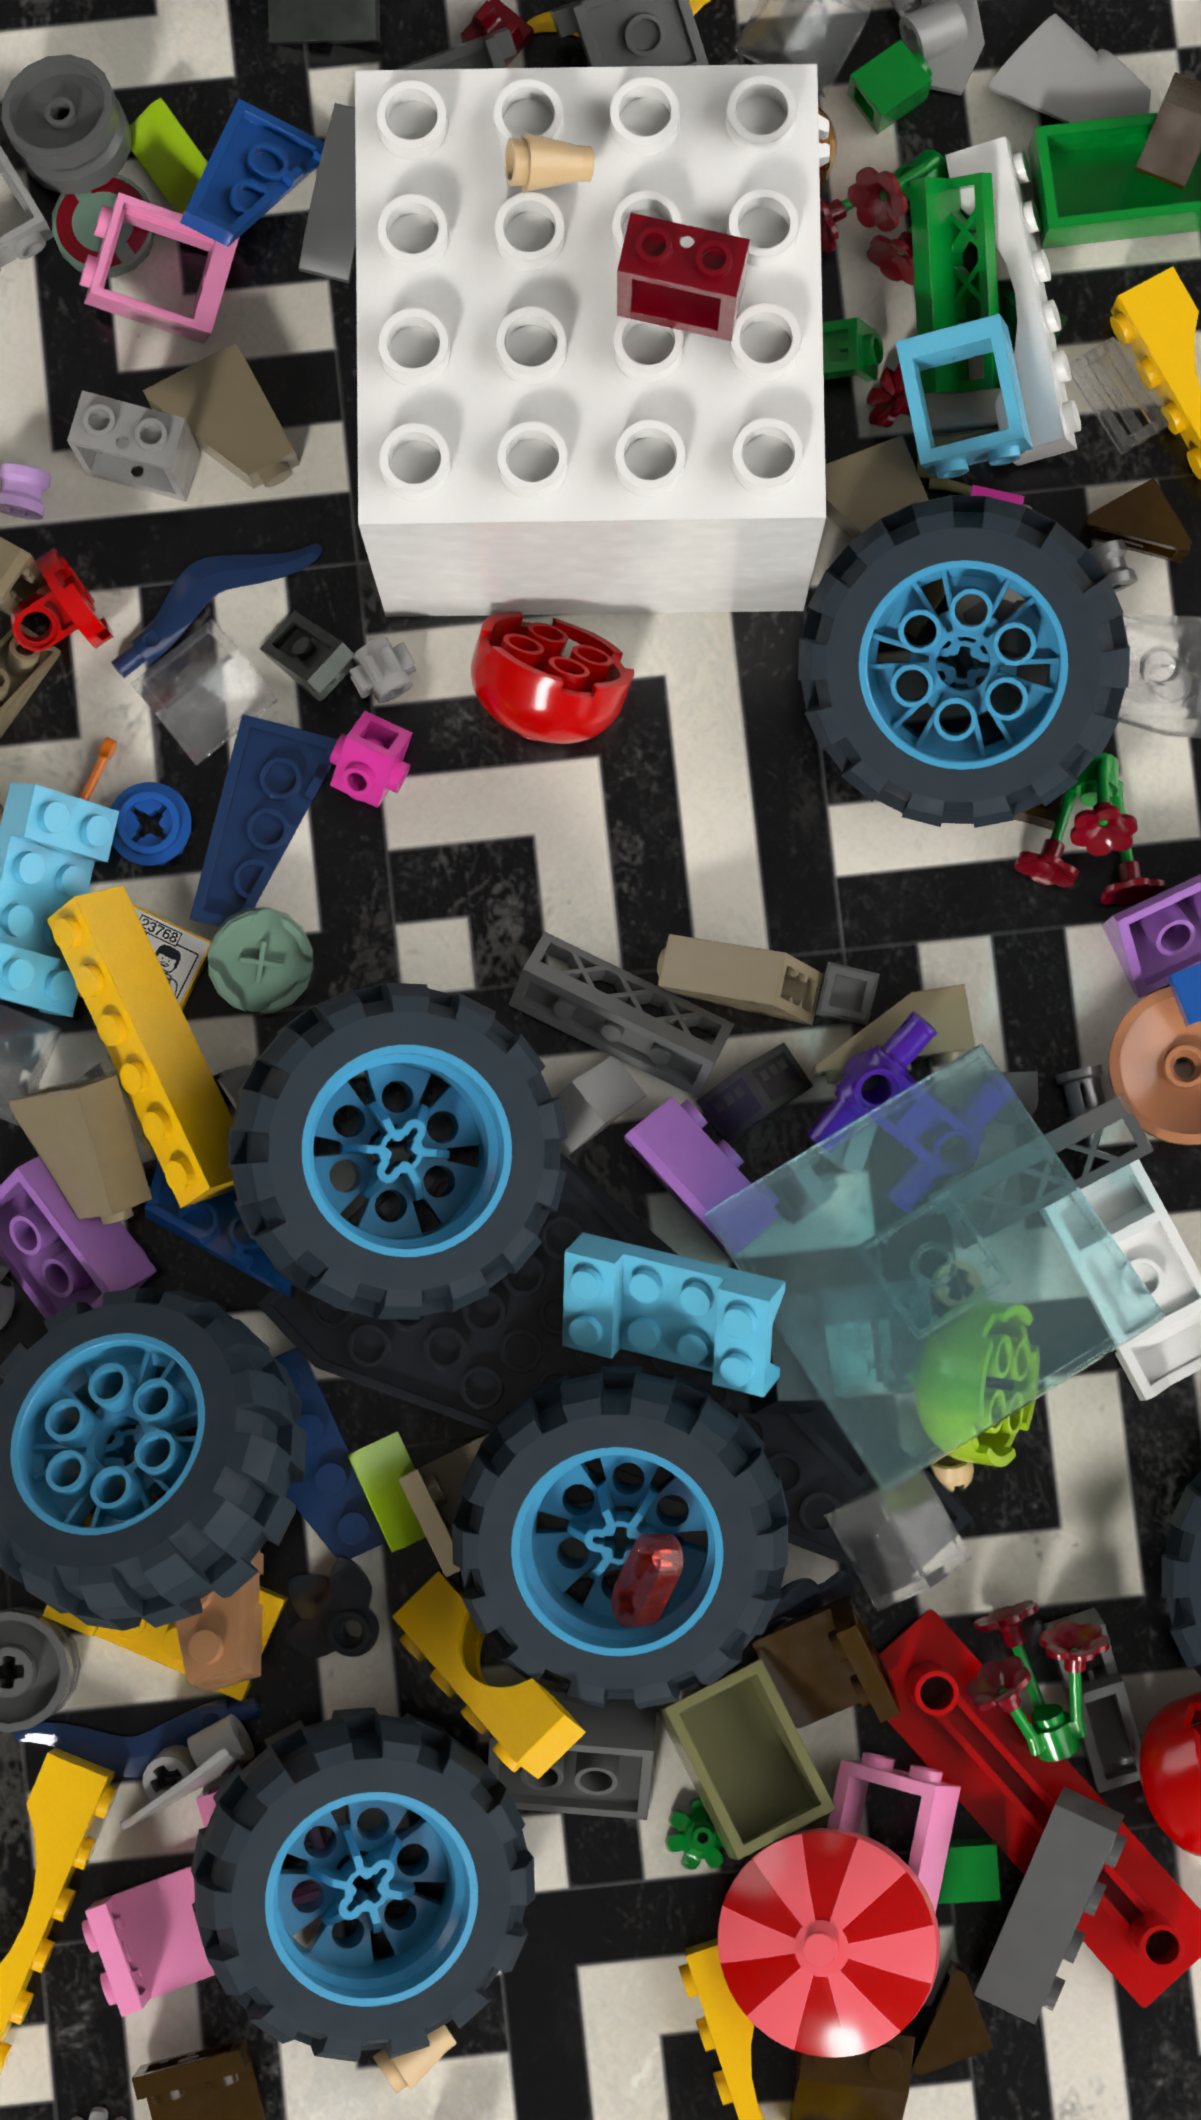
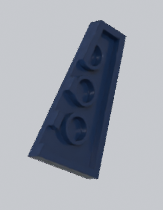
(261, 805)
(331, 1491)

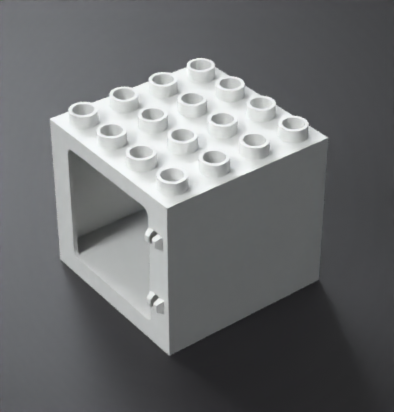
(506, 413)

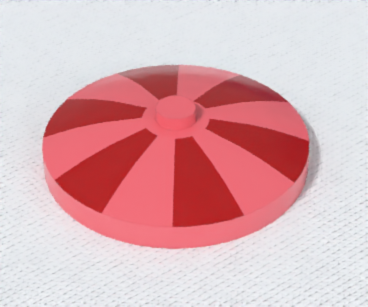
(828, 1942)

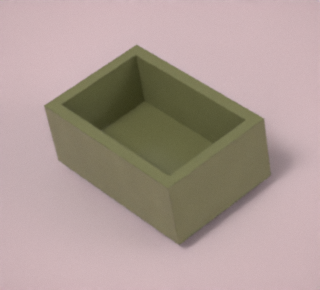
(746, 1759)

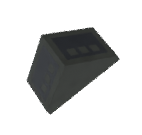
(754, 1093)

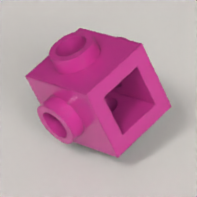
(371, 759)

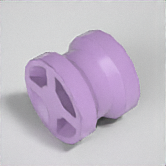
(23, 491)

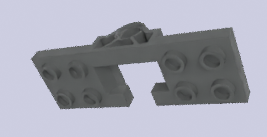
(610, 32)

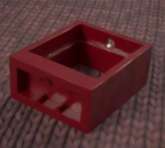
(677, 285)

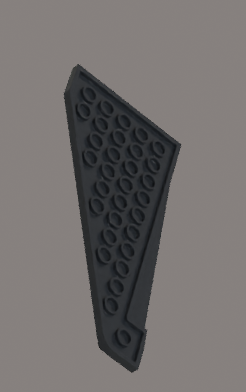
(510, 1343)

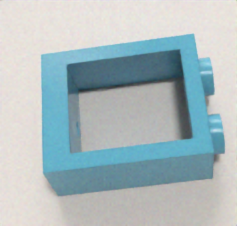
(950, 346)

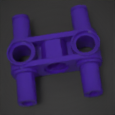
(886, 1060)

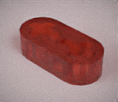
(647, 1580)

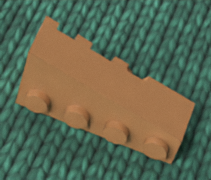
(225, 1639)

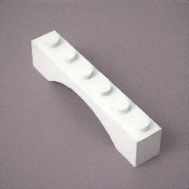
(1038, 362)

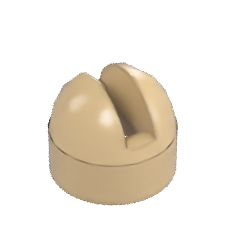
(952, 1473)

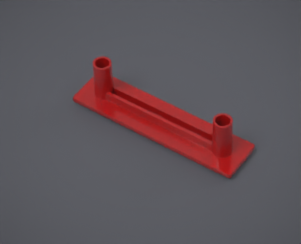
(1145, 1921)

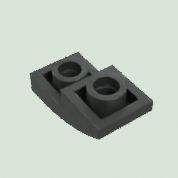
(323, 21)

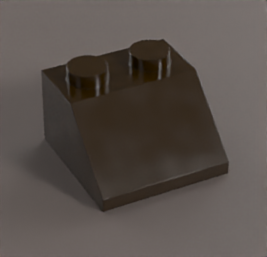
(855, 2086)

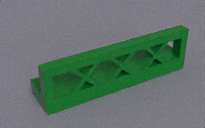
(939, 275)

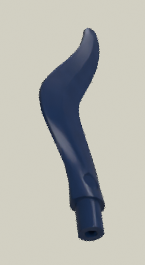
(196, 588)
(132, 1754)

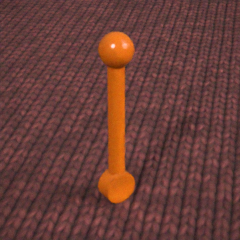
(105, 753)

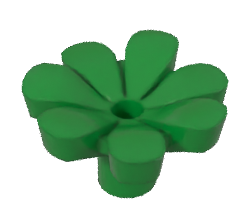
(687, 1834)

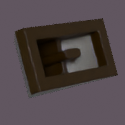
(1174, 134)
(1143, 522)
(951, 2026)

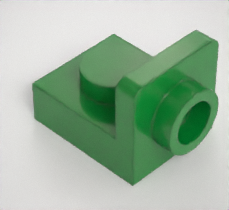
(851, 349)

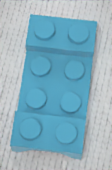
(44, 862)
(671, 1311)

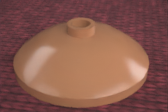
(1143, 1068)

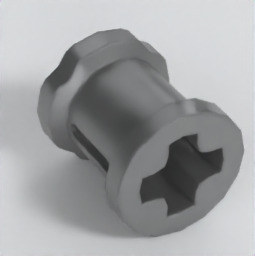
(1071, 1083)

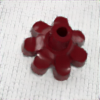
(889, 400)

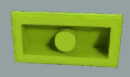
(167, 154)
(378, 1472)

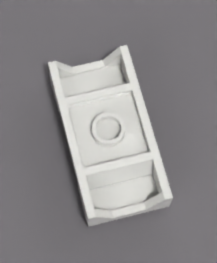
(1160, 1258)

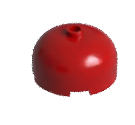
(539, 692)
(1173, 1771)

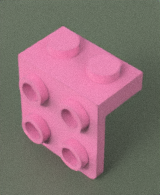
(147, 1940)

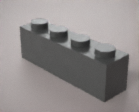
(1050, 1904)

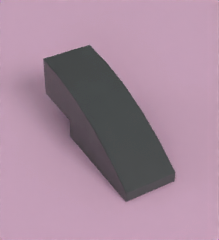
(331, 220)
(1112, 1735)

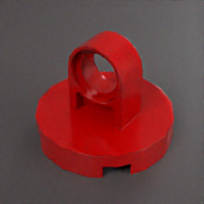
(64, 602)

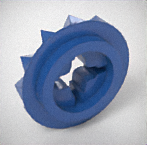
(151, 799)

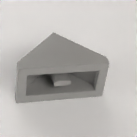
(596, 1102)

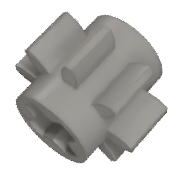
(382, 670)

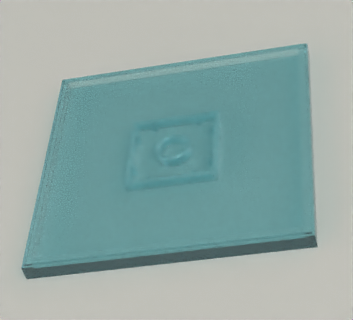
(935, 1267)

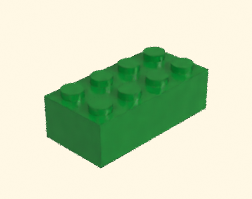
(1090, 186)

